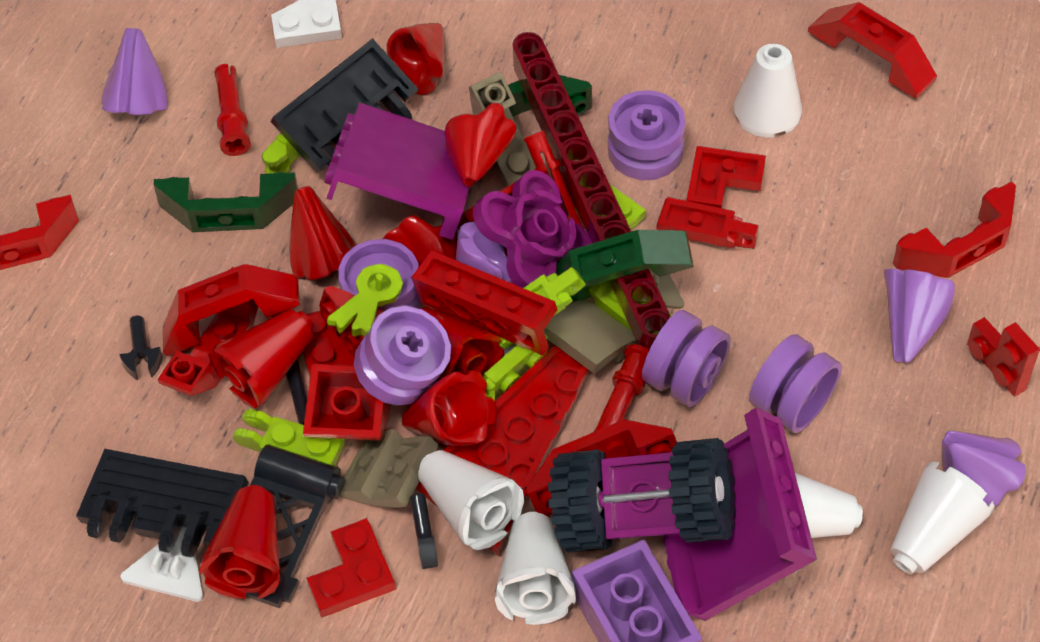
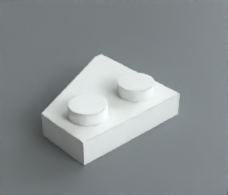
(306, 23)

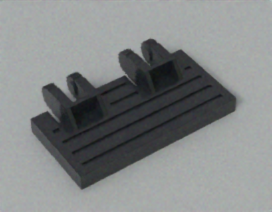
(320, 112)
(160, 497)

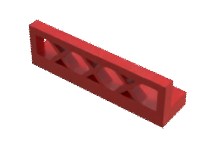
(484, 301)

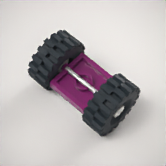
(643, 496)

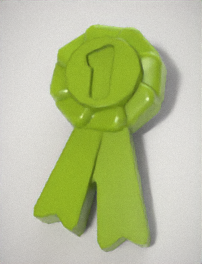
(375, 287)

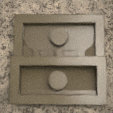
(589, 335)
(386, 469)

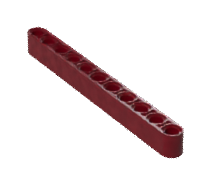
(570, 143)

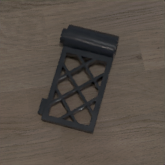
(300, 482)

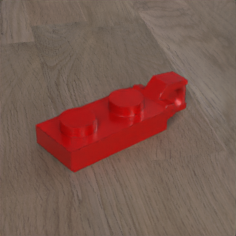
(707, 224)

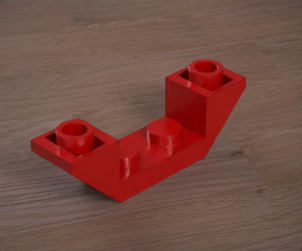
(909, 67)
(39, 242)
(926, 253)
(269, 288)
(194, 372)
(617, 440)

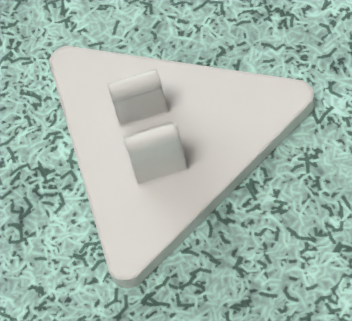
(167, 573)

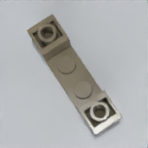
(516, 158)

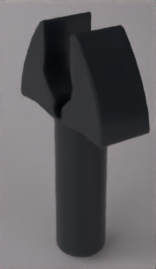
(140, 350)
(423, 531)

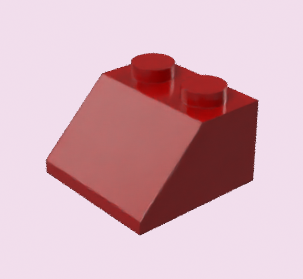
(342, 406)

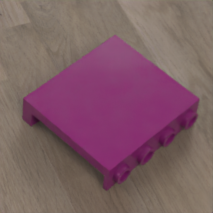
(398, 162)
(769, 530)

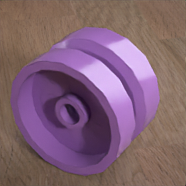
(646, 135)
(381, 252)
(402, 355)
(686, 358)
(795, 383)

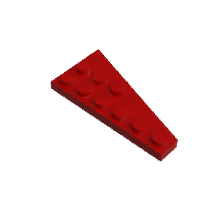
(526, 423)

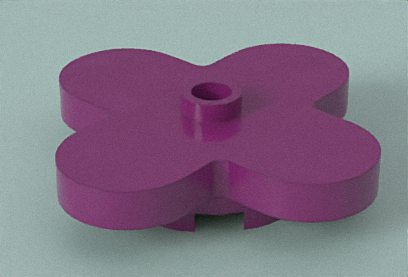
(529, 226)

